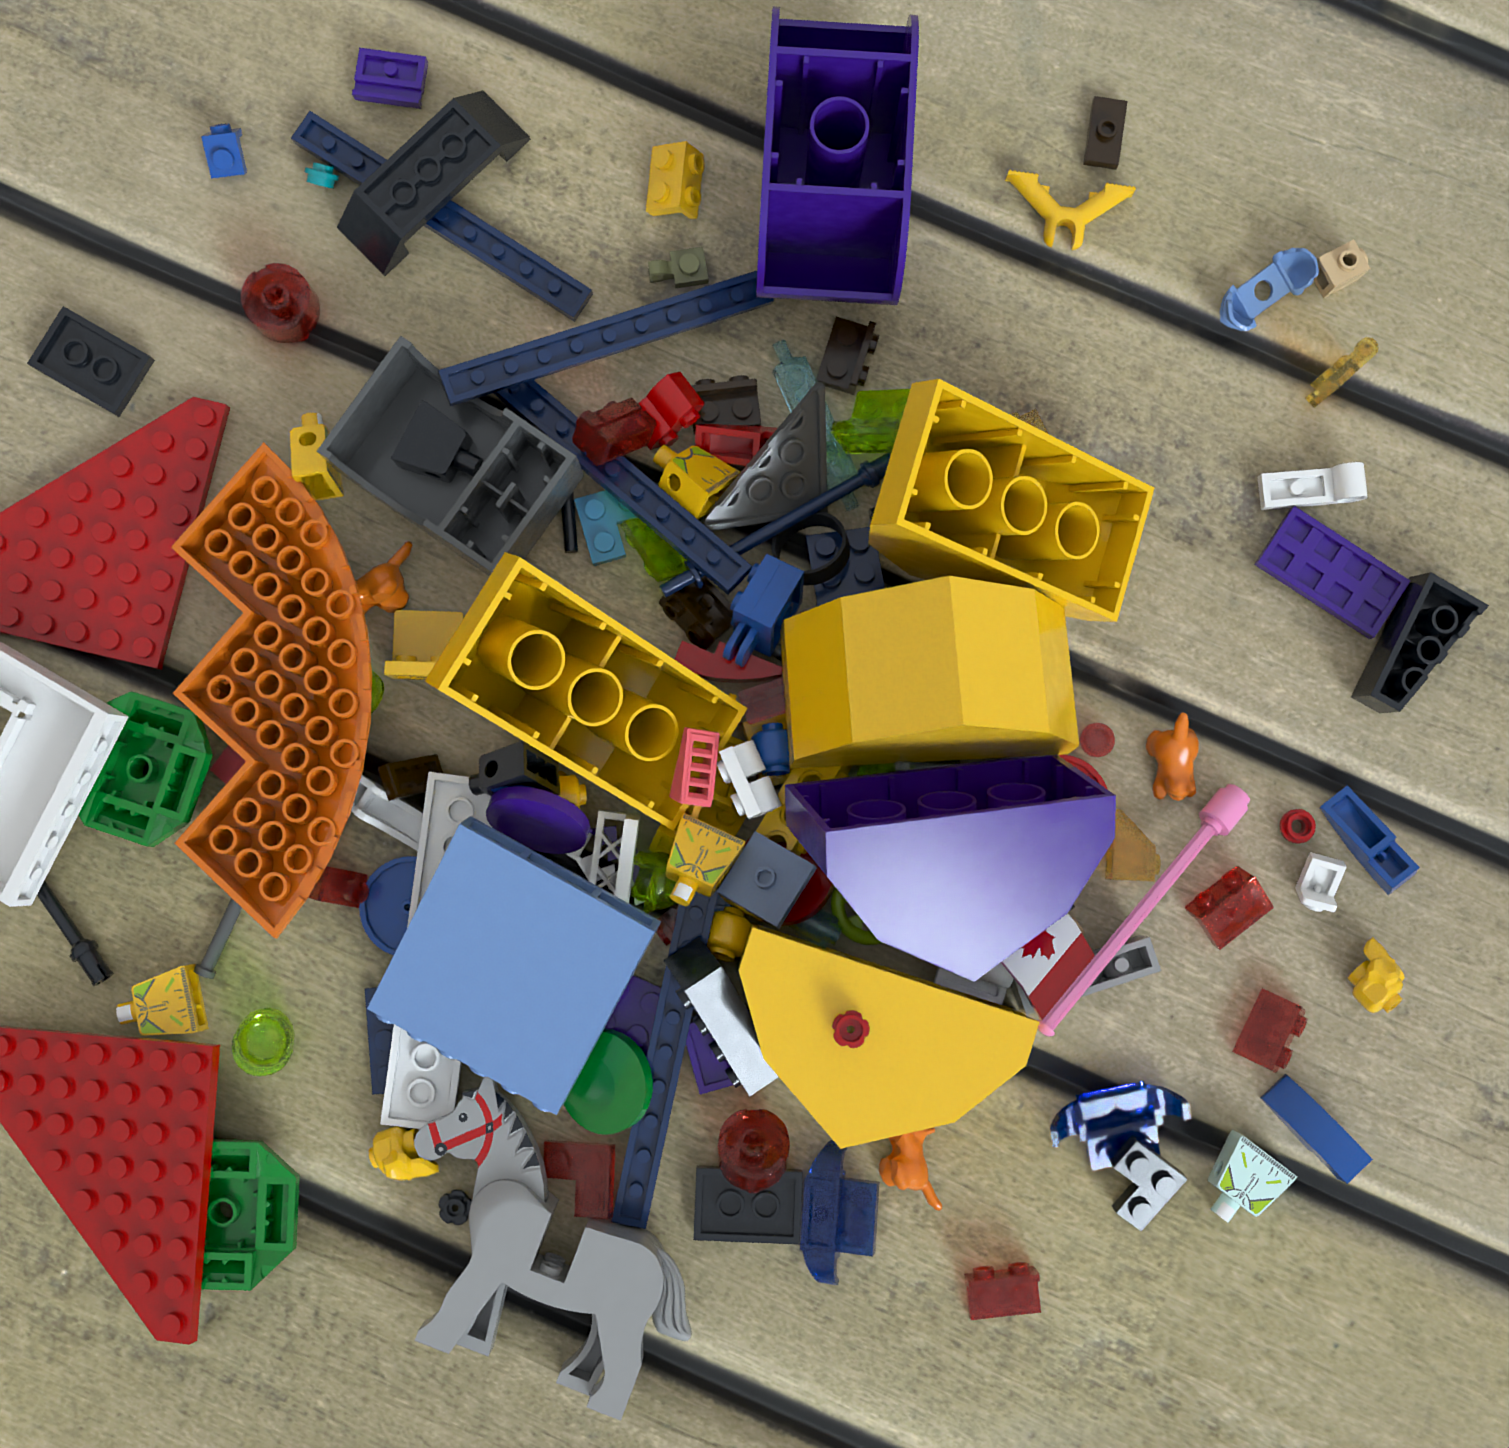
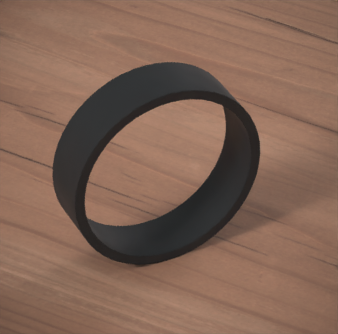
(832, 568)

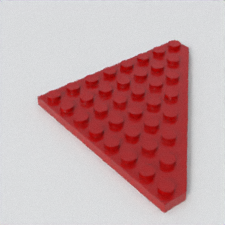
(93, 550)
(126, 1153)

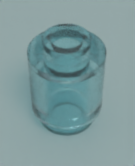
(819, 929)

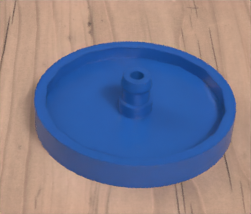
(388, 903)

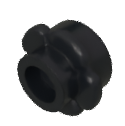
(446, 1202)

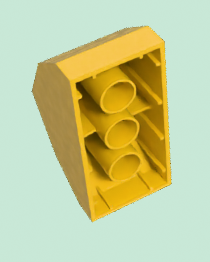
(1006, 505)
(928, 676)
(580, 687)
(926, 1049)

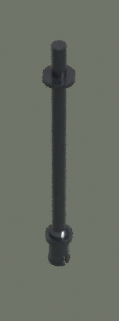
(82, 949)

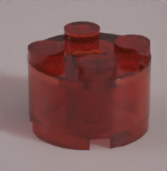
(297, 303)
(753, 1130)

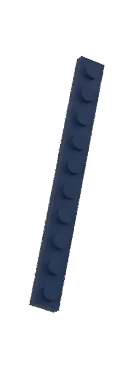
(453, 222)
(601, 338)
(633, 490)
(665, 1061)

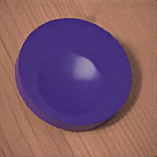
(538, 819)

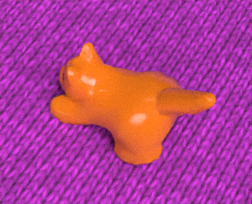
(385, 584)
(1175, 756)
(907, 1165)

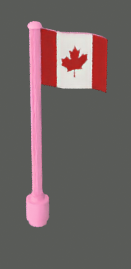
(1059, 962)

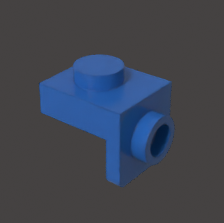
(224, 151)

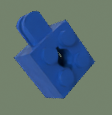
(759, 611)

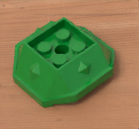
(178, 761)
(264, 1217)

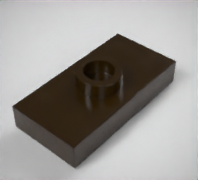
(1105, 132)
(408, 776)

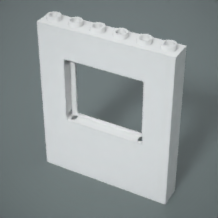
(44, 768)

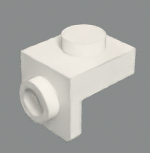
(1320, 882)

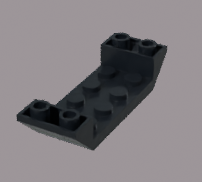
(427, 176)

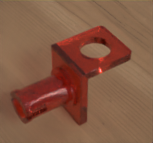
(341, 887)

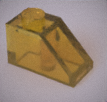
(1131, 853)

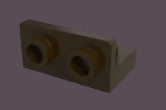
(845, 355)
(728, 402)
(699, 612)

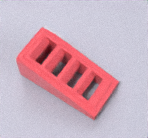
(706, 781)

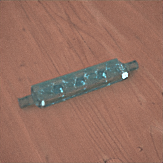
(795, 380)

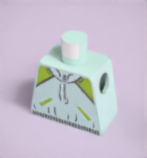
(1246, 1178)

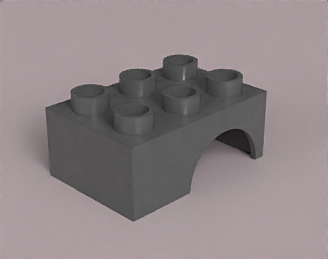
(478, 517)

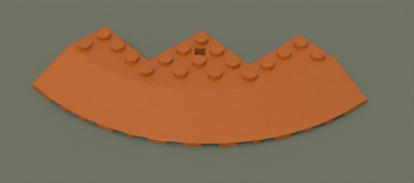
(294, 685)

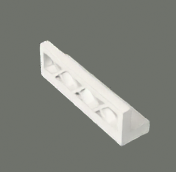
(625, 856)

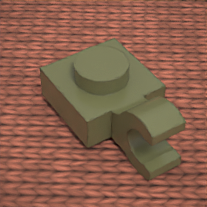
(685, 267)

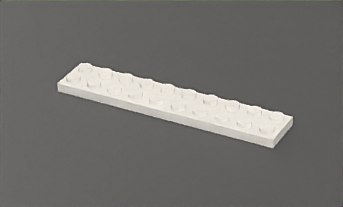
(419, 1078)

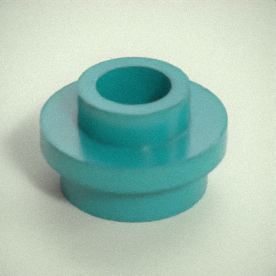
(321, 175)

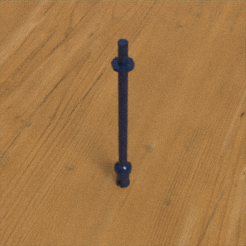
(868, 475)

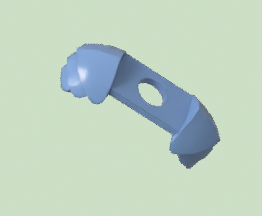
(1289, 272)

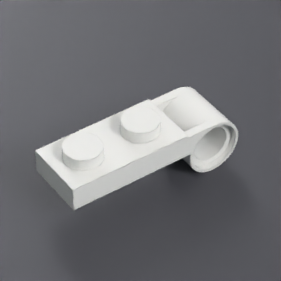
(1313, 487)

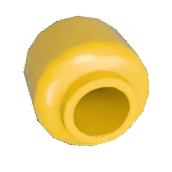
(728, 934)

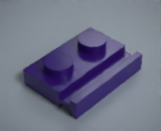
(390, 78)

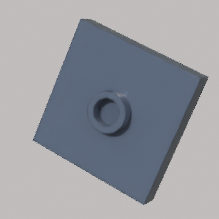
(766, 880)

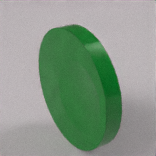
(612, 1086)

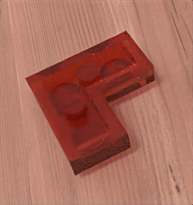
(593, 1170)

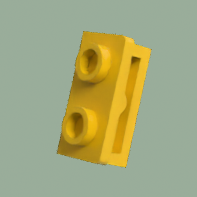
(675, 180)

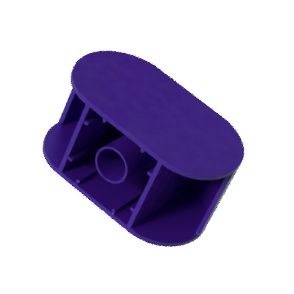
(837, 160)

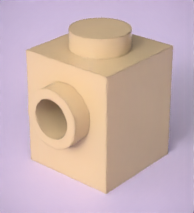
(1341, 268)

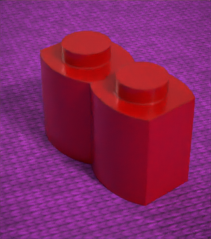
(673, 406)

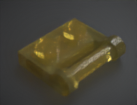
(1342, 370)

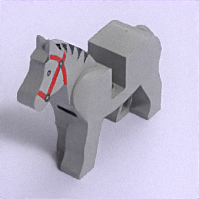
(615, 1273)

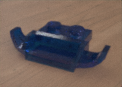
(1112, 1115)
(836, 1215)

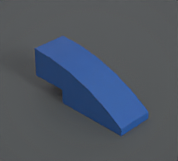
(1369, 840)
(1316, 1129)

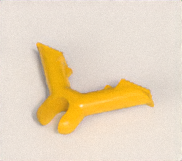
(1070, 217)

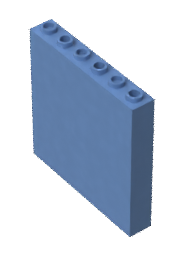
(512, 965)

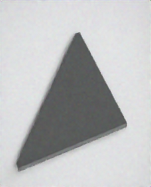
(782, 473)

